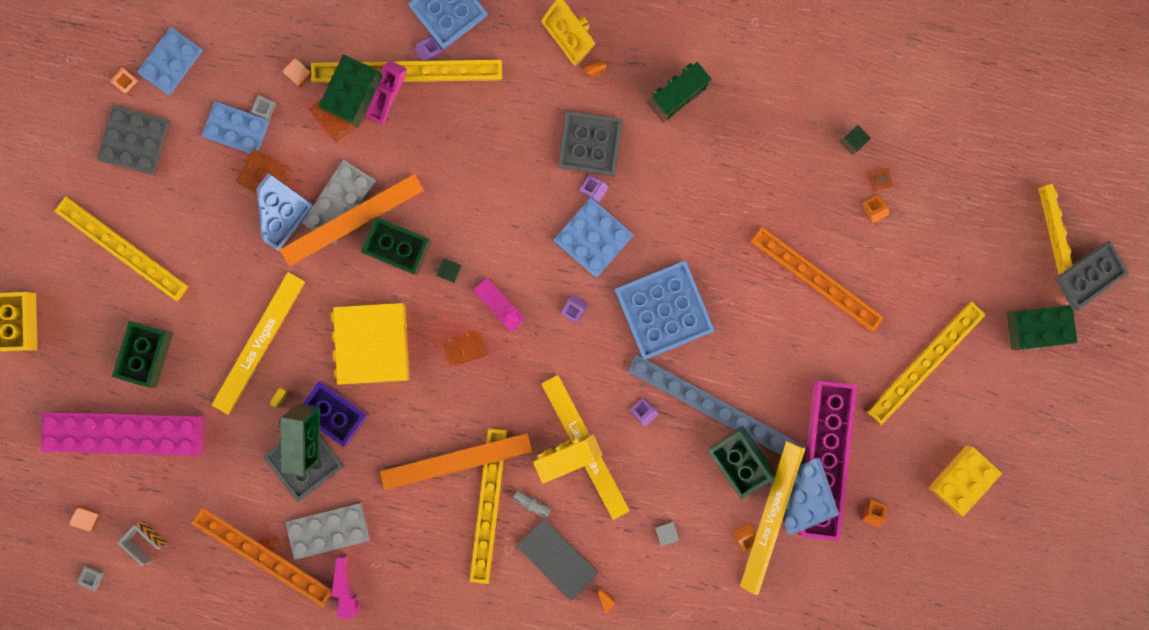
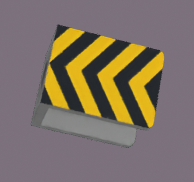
(133, 550)

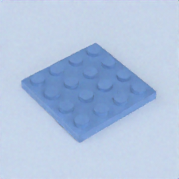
(664, 310)

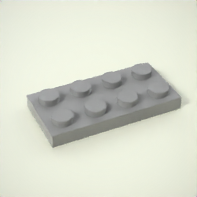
(342, 193)
(327, 531)

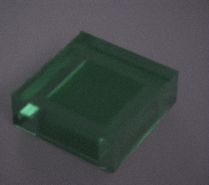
(449, 270)

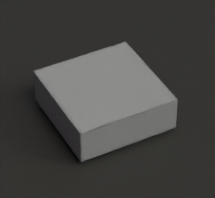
(263, 107)
(667, 533)
(90, 577)

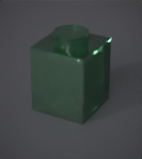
(855, 140)

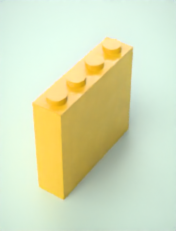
(370, 343)

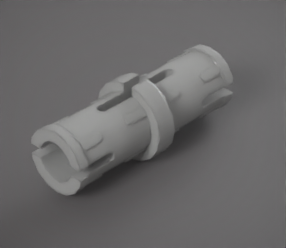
(532, 504)

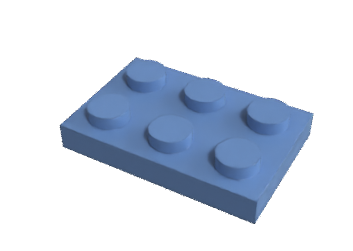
(170, 61)
(235, 128)

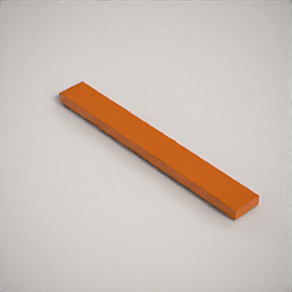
(351, 220)
(817, 279)
(456, 461)
(262, 557)

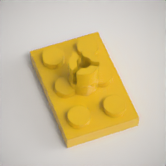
(568, 31)

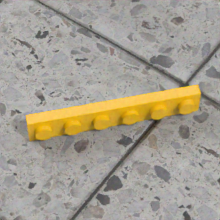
(1055, 227)

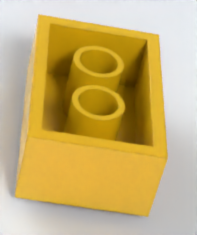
(18, 322)
(567, 457)
(964, 480)

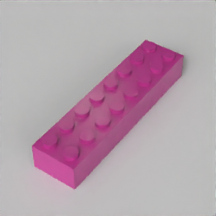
(122, 433)
(830, 442)

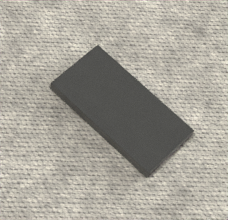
(1091, 275)
(557, 559)

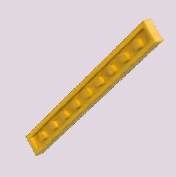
(426, 70)

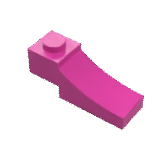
(386, 92)
(499, 305)
(348, 602)

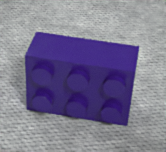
(338, 414)

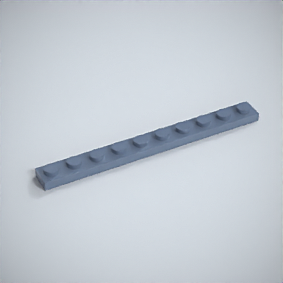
(708, 404)

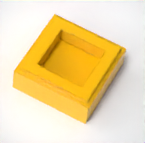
(279, 397)

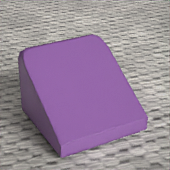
(428, 49)
(594, 188)
(574, 308)
(644, 411)

